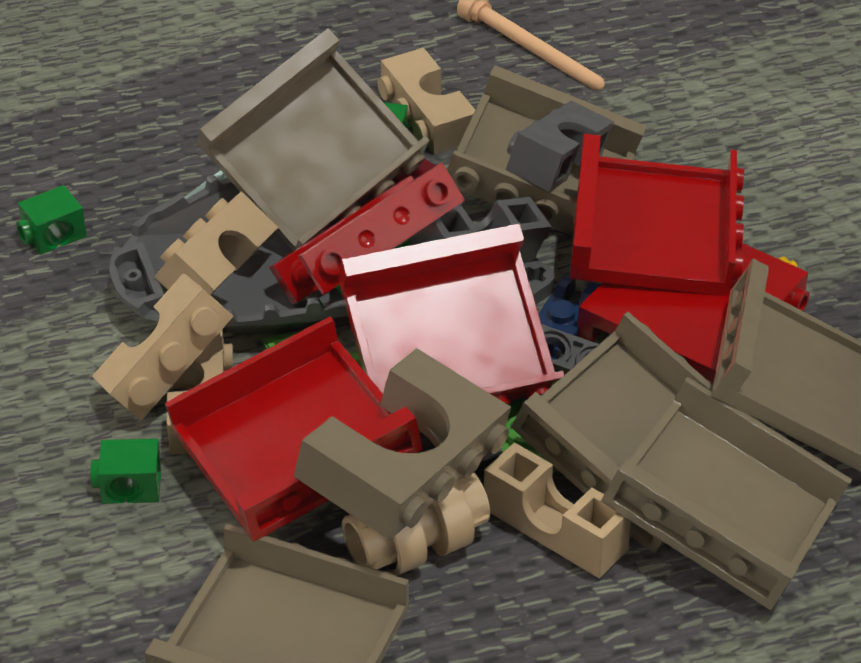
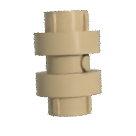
(443, 526)

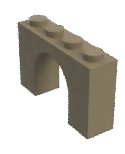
(395, 487)

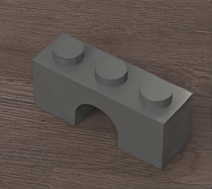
(552, 144)
(503, 213)

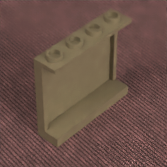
(512, 105)
(310, 142)
(790, 370)
(606, 409)
(727, 493)
(286, 607)

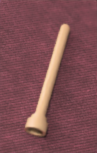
(482, 11)

